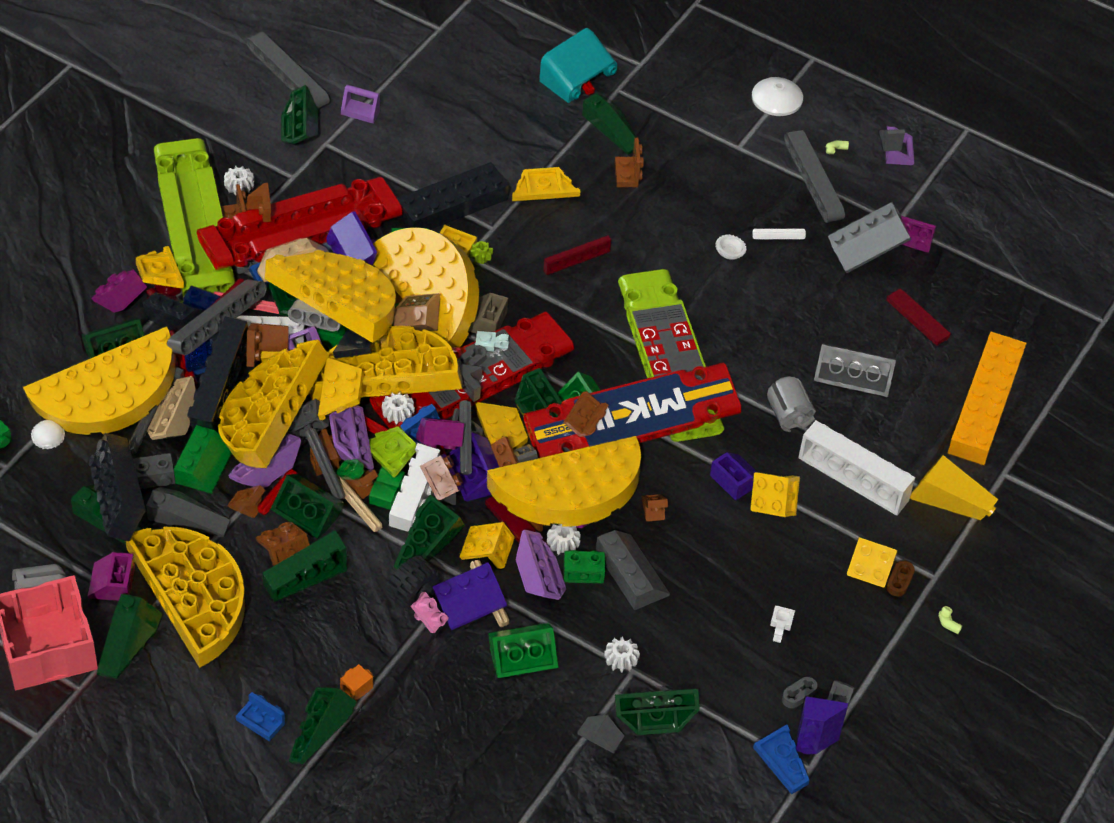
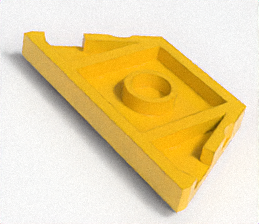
(544, 184)
(159, 269)
(340, 387)
(500, 422)

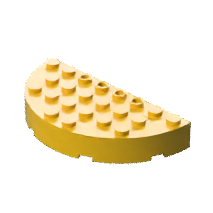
(429, 263)
(339, 288)
(404, 363)
(109, 388)
(268, 401)
(570, 485)
(194, 585)

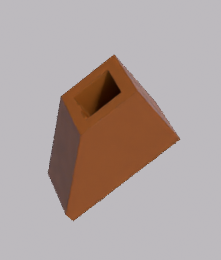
(328, 444)

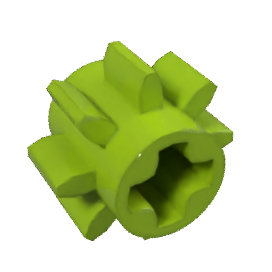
(481, 252)

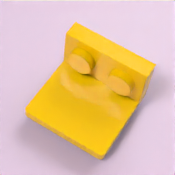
(775, 494)
(488, 541)
(872, 562)

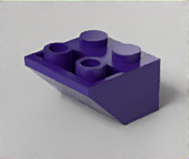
(733, 474)

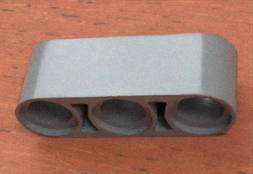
(308, 316)

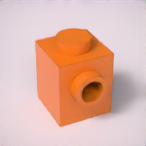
(356, 682)

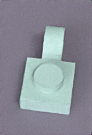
(490, 341)

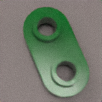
(350, 469)

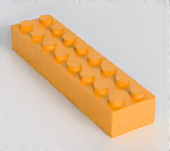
(987, 398)

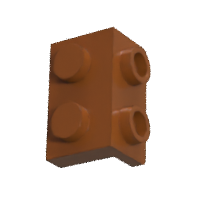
(585, 415)
(503, 452)

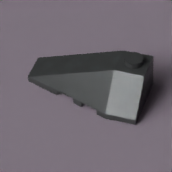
(182, 511)

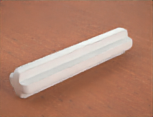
(778, 233)

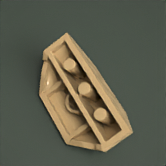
(291, 248)
(172, 411)

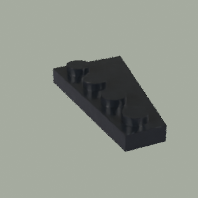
(352, 345)

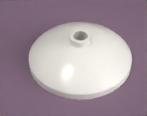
(777, 96)

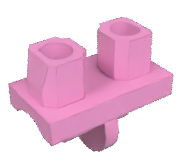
(428, 612)

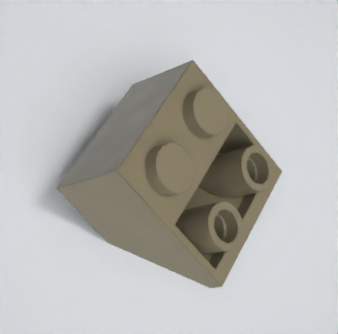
(490, 313)

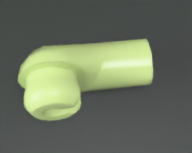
(830, 147)
(947, 622)

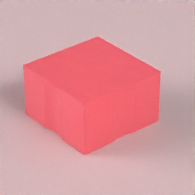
(46, 633)

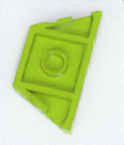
(392, 449)

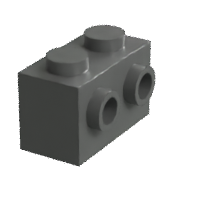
(306, 419)
(154, 471)

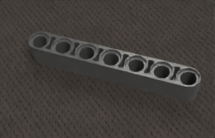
(284, 67)
(814, 176)
(207, 323)

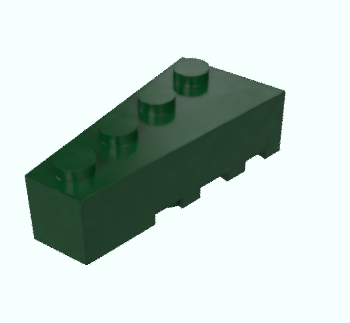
(307, 567)

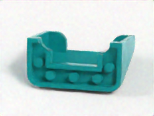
(574, 64)

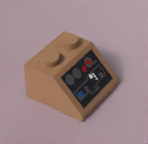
(418, 312)

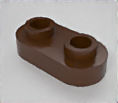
(899, 579)

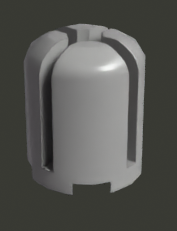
(791, 403)
(37, 575)

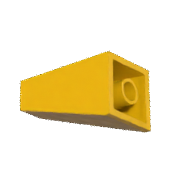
(954, 491)

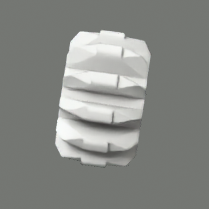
(239, 176)
(397, 407)
(563, 538)
(621, 654)

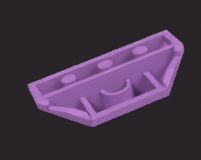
(351, 435)
(280, 463)
(539, 567)

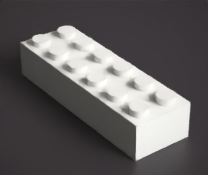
(856, 467)

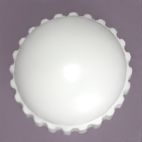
(730, 247)
(47, 434)

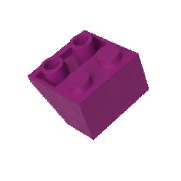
(921, 234)
(119, 290)
(440, 432)
(112, 576)

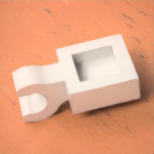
(781, 619)

